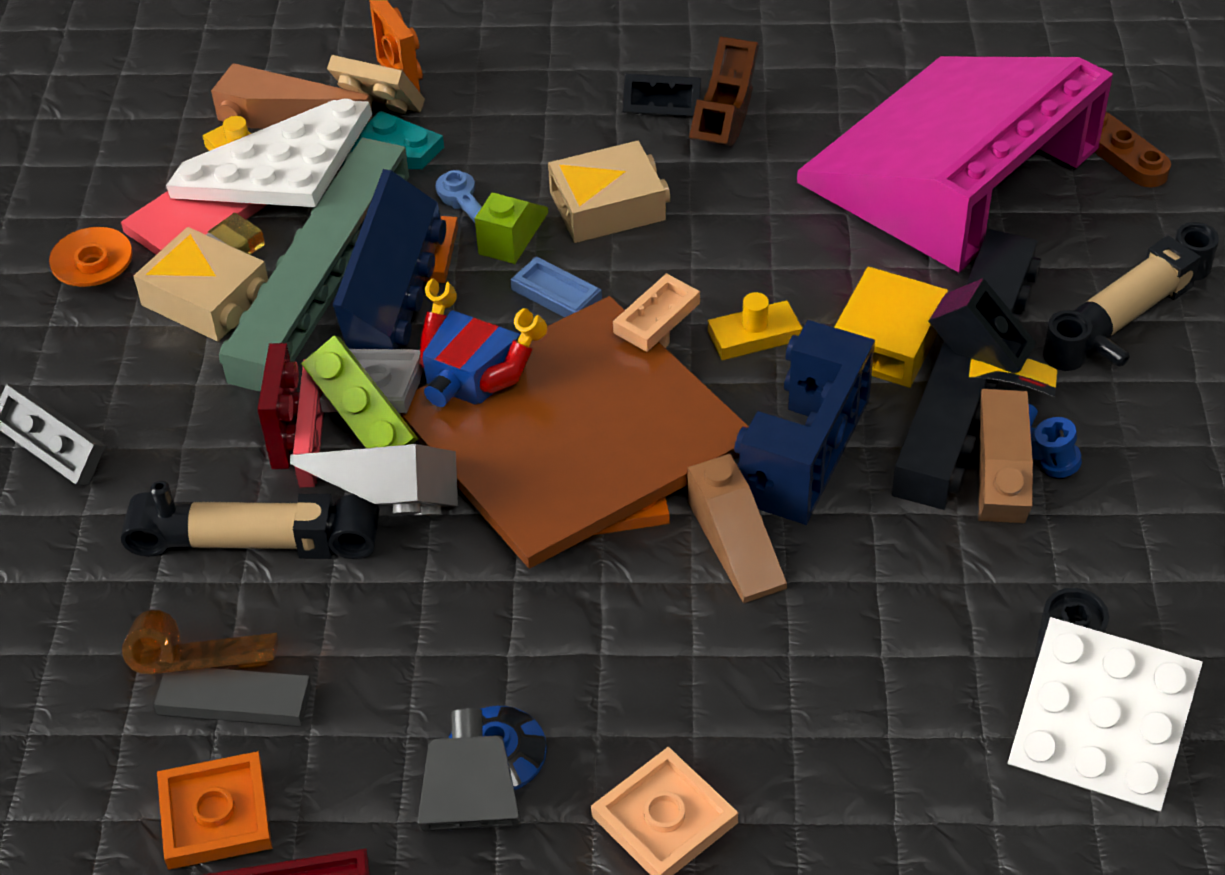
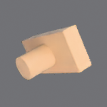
(656, 313)

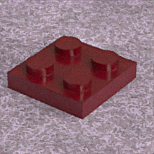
(279, 405)

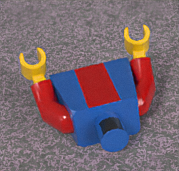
(470, 355)

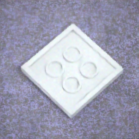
(1105, 714)

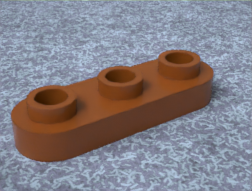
(1132, 154)

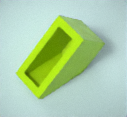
(507, 226)

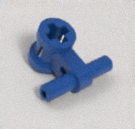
(1049, 444)

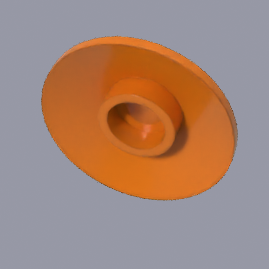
(90, 256)

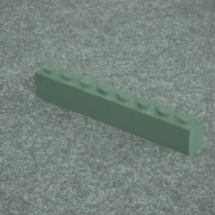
(311, 268)

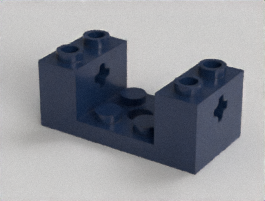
(831, 385)

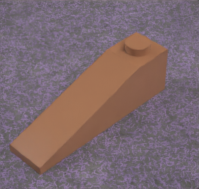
(271, 97)

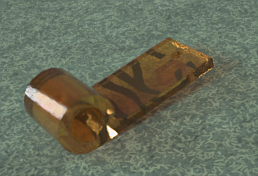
(156, 647)

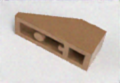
(1005, 457)
(734, 527)

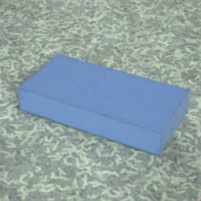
(554, 288)

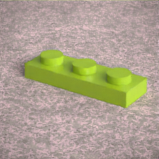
(357, 396)

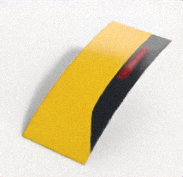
(1032, 375)

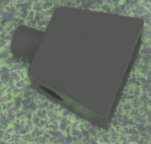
(467, 779)

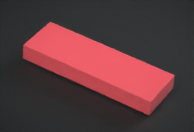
(308, 425)

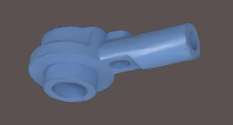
(457, 191)

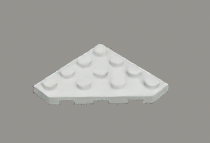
(278, 164)

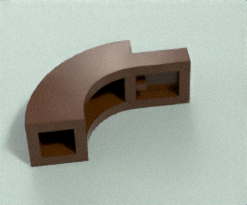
(727, 100)

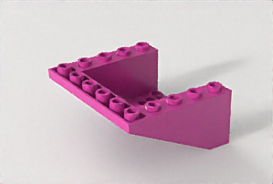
(950, 136)

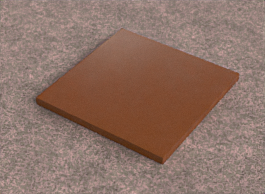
(579, 436)

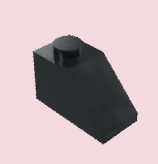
(982, 327)

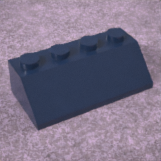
(389, 266)

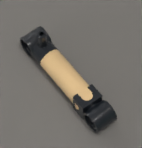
(1167, 271)
(309, 525)

